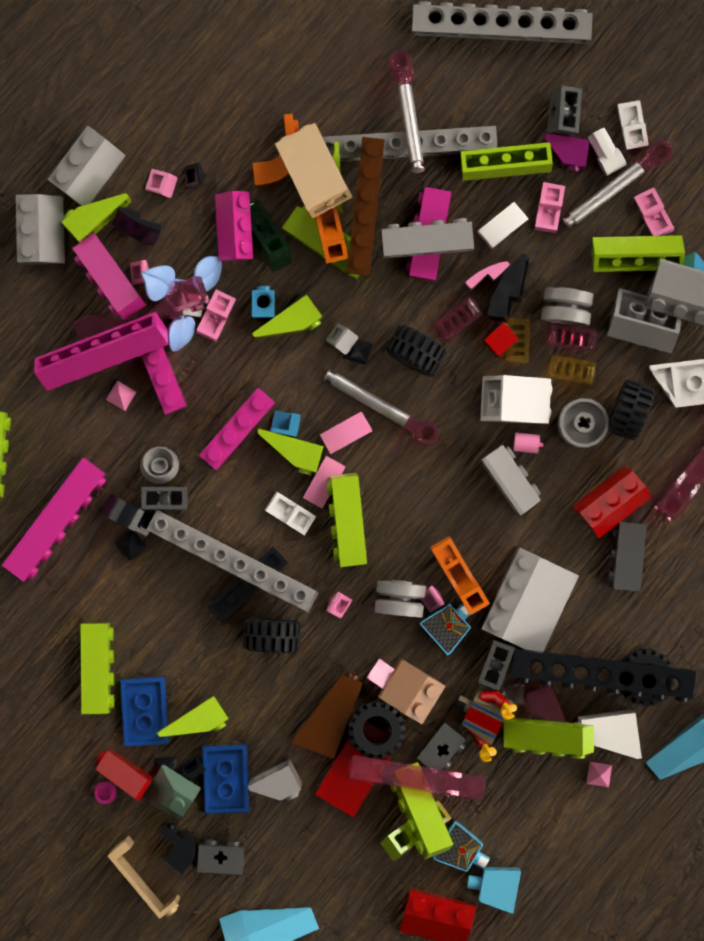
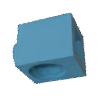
(263, 313)

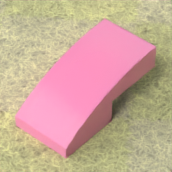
(549, 207)
(653, 213)
(492, 272)
(216, 315)
(346, 432)
(317, 490)

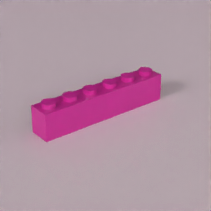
(101, 351)
(54, 519)

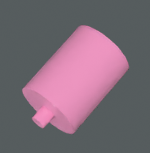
(527, 443)

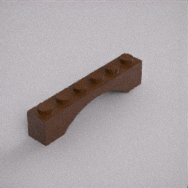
(365, 206)

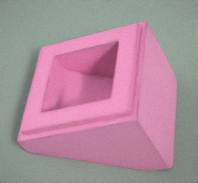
(161, 183)
(380, 673)

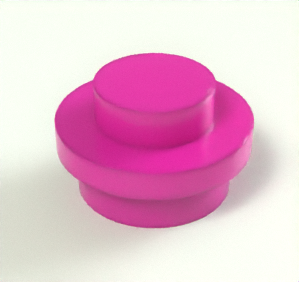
(105, 792)

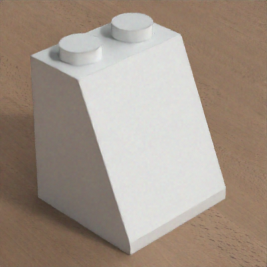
(516, 399)
(615, 731)

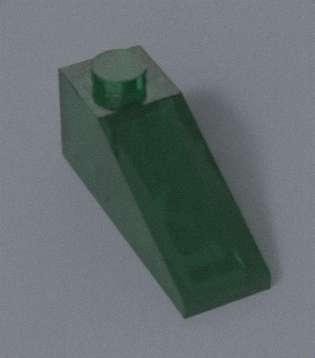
(268, 238)

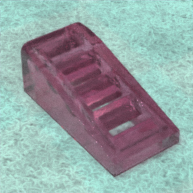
(474, 308)
(591, 341)

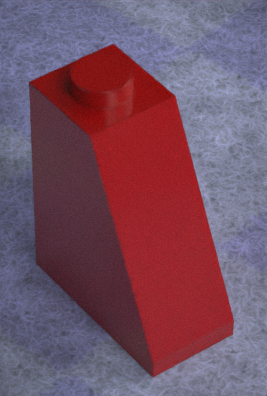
(123, 773)

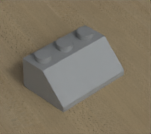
(86, 167)
(40, 229)
(677, 292)
(640, 325)
(511, 479)
(278, 782)

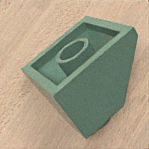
(171, 793)

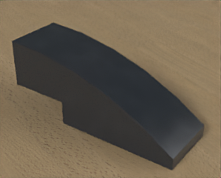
(509, 290)

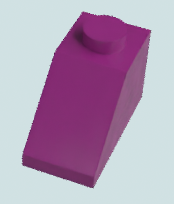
(568, 151)

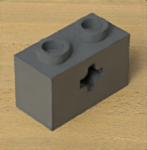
(564, 111)
(164, 497)
(497, 665)
(443, 735)
(210, 863)

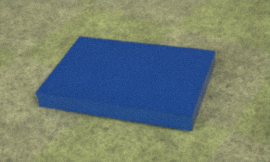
(143, 711)
(225, 779)

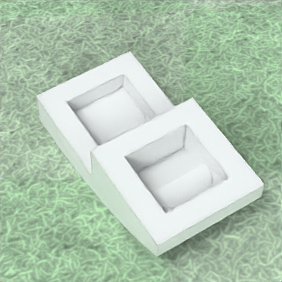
(632, 124)
(502, 225)
(290, 513)

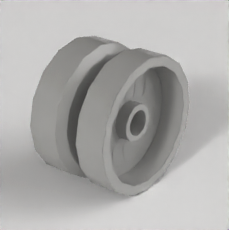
(567, 302)
(596, 423)
(400, 596)

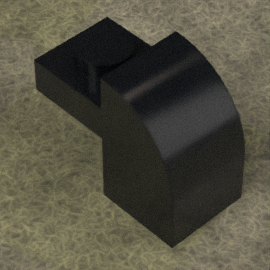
(127, 514)
(184, 849)

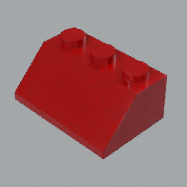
(612, 501)
(437, 916)

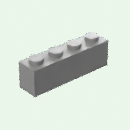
(427, 239)

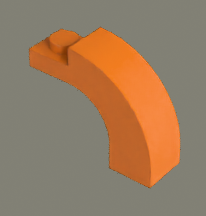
(274, 171)
(332, 236)
(459, 575)

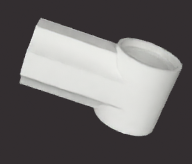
(609, 157)

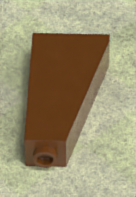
(328, 721)

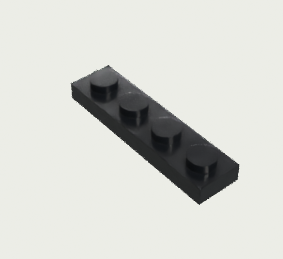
(241, 591)

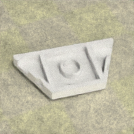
(681, 381)

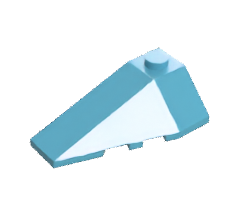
(681, 752)
(268, 924)

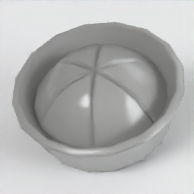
(159, 472)

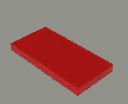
(335, 787)

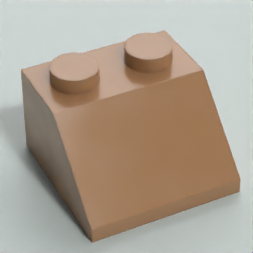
(411, 691)

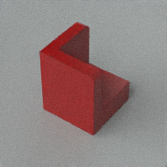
(500, 340)

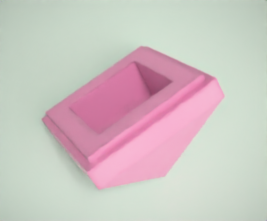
(136, 269)
(121, 395)
(432, 599)
(338, 604)
(599, 774)

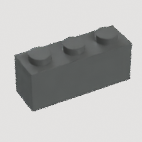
(627, 556)

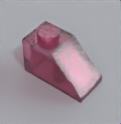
(544, 704)

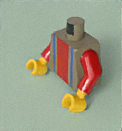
(485, 718)

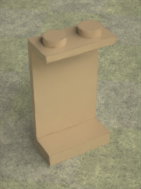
(313, 170)
(138, 884)

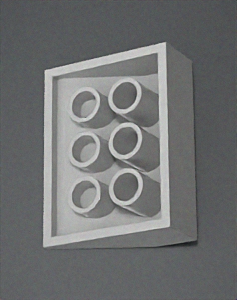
(529, 601)

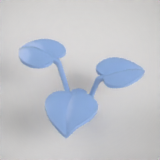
(160, 281)

